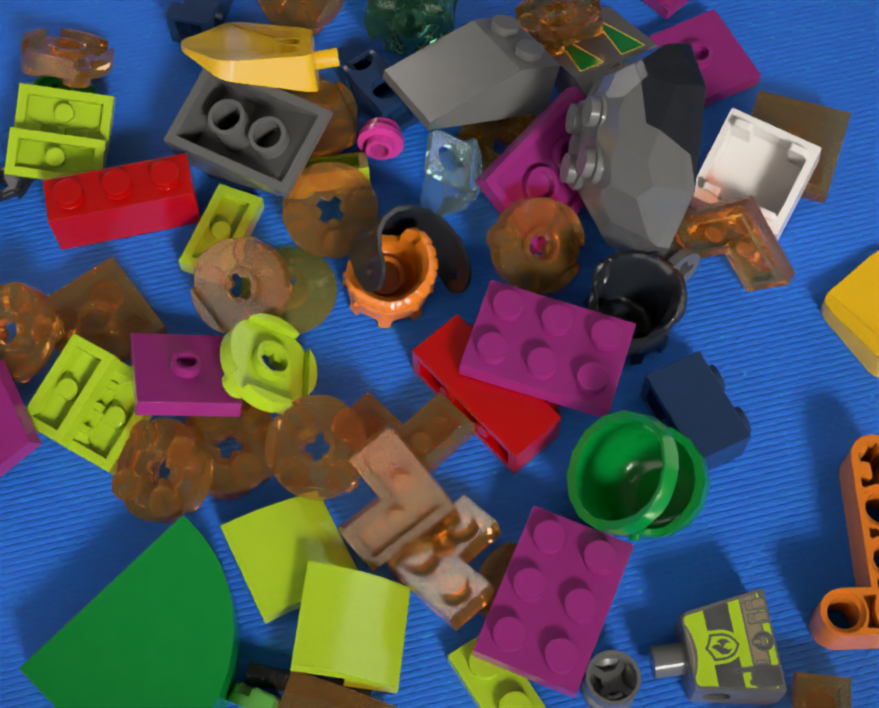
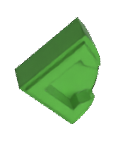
(250, 697)

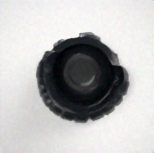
(641, 291)

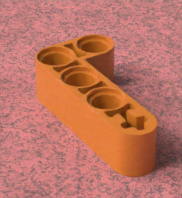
(861, 602)

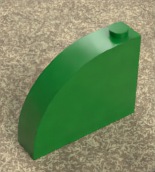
(151, 636)

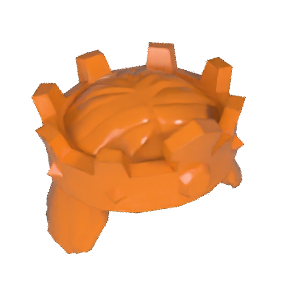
(408, 280)

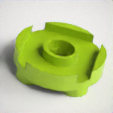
(251, 378)

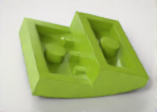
(58, 132)
(87, 403)
(275, 548)
(351, 627)

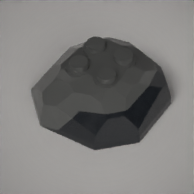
(638, 147)

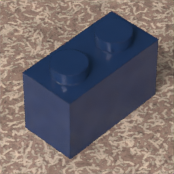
(693, 402)

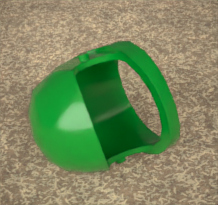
(637, 477)

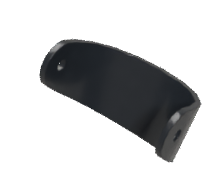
(451, 255)

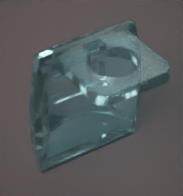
(451, 175)

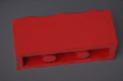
(121, 201)
(506, 421)

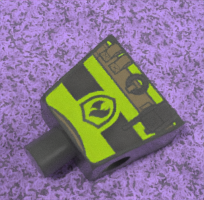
(724, 653)

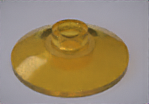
(313, 291)

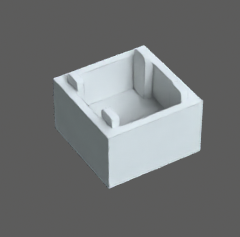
(757, 162)

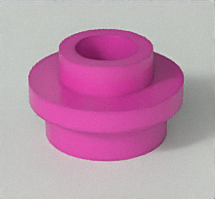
(381, 138)

